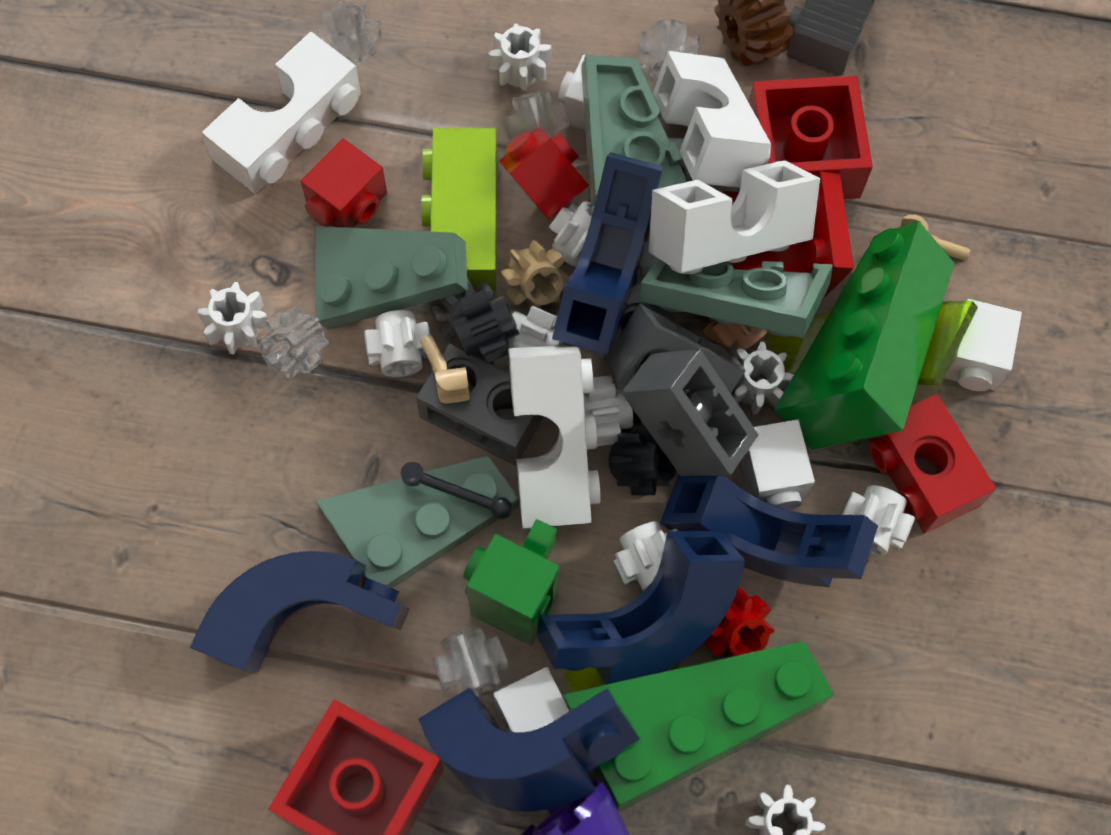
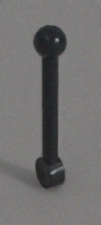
(413, 475)

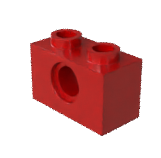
(960, 477)

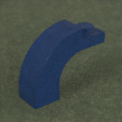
(610, 255)
(771, 538)
(262, 598)
(662, 624)
(531, 767)

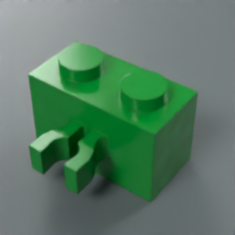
(514, 583)

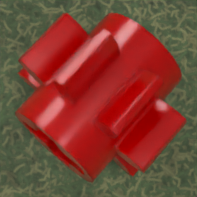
(742, 628)

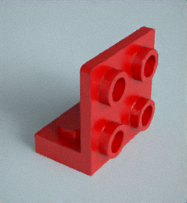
(829, 240)

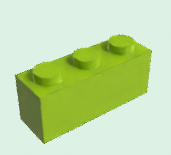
(464, 195)

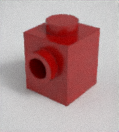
(544, 169)
(344, 187)

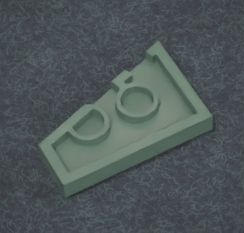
(624, 119)
(383, 271)
(755, 297)
(408, 527)

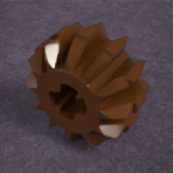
(754, 29)

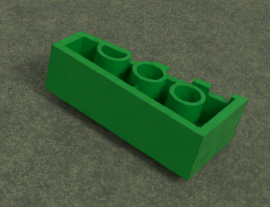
(872, 344)
(704, 714)

